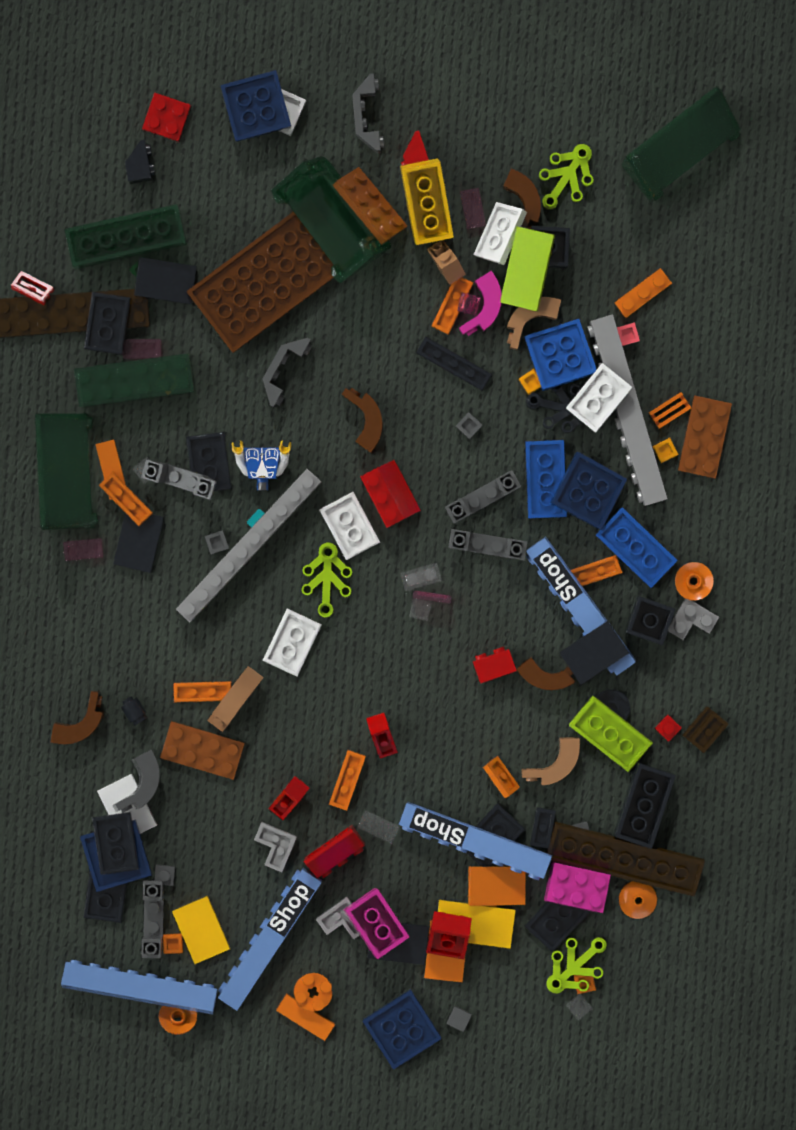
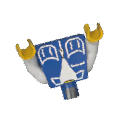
(262, 462)

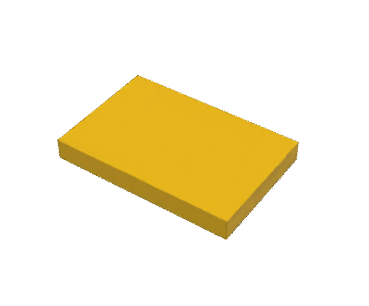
(201, 929)

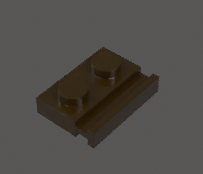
(705, 729)

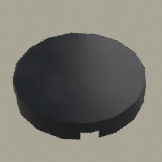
(614, 698)

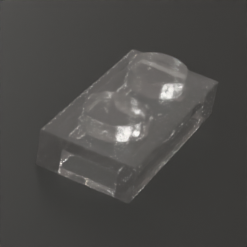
(421, 576)

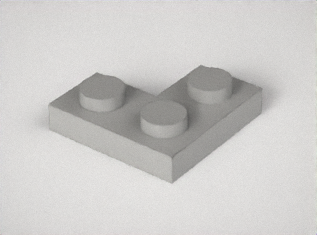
(690, 614)
(279, 841)
(335, 917)

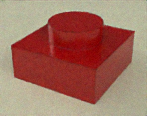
(668, 728)

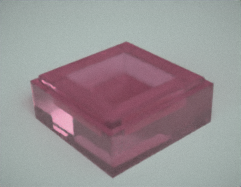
(469, 304)

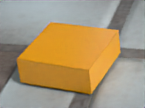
(530, 381)
(665, 450)

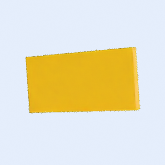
(489, 924)

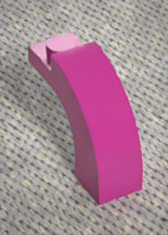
(492, 295)

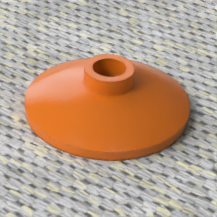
(703, 585)
(630, 893)
(167, 1021)

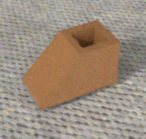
(446, 261)

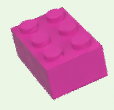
(577, 887)
(376, 923)

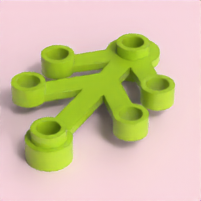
(568, 174)
(327, 576)
(573, 967)

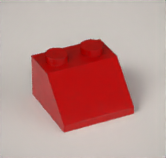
(449, 935)

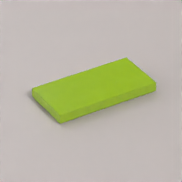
(527, 268)
(610, 733)

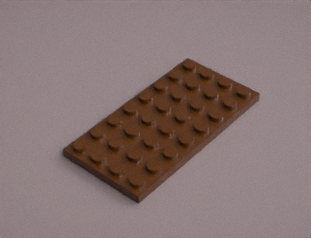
(262, 282)

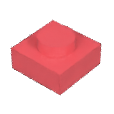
(628, 334)

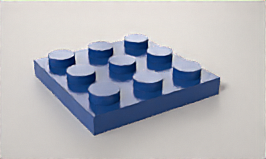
(560, 354)

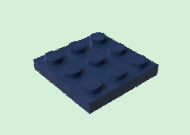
(256, 106)
(588, 490)
(114, 879)
(402, 1029)

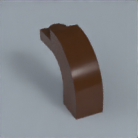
(527, 192)
(373, 420)
(549, 681)
(74, 733)

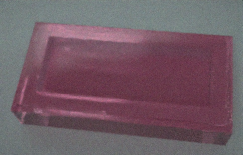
(472, 208)
(142, 348)
(83, 549)
(432, 596)

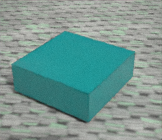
(255, 517)

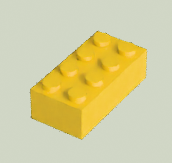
(426, 201)

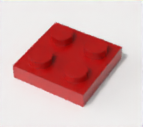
(166, 117)

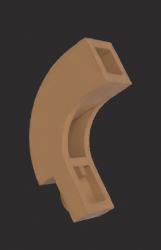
(548, 309)
(235, 698)
(566, 760)

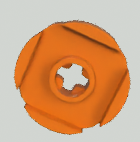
(308, 982)

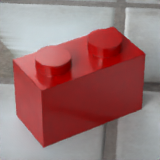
(494, 665)

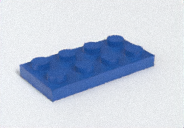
(544, 474)
(636, 547)

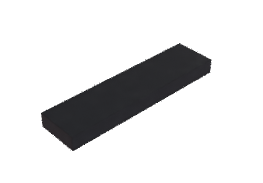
(453, 363)

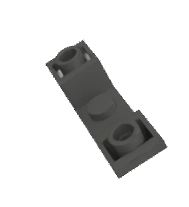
(366, 89)
(297, 347)
(179, 477)
(483, 496)
(487, 544)
(153, 919)

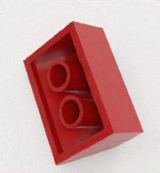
(390, 493)
(334, 852)

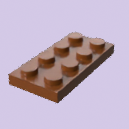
(370, 205)
(704, 437)
(202, 750)

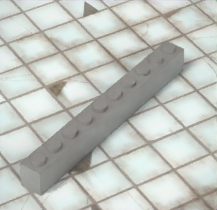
(629, 414)
(248, 545)

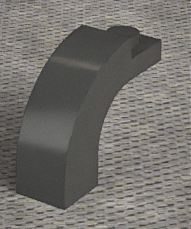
(148, 782)

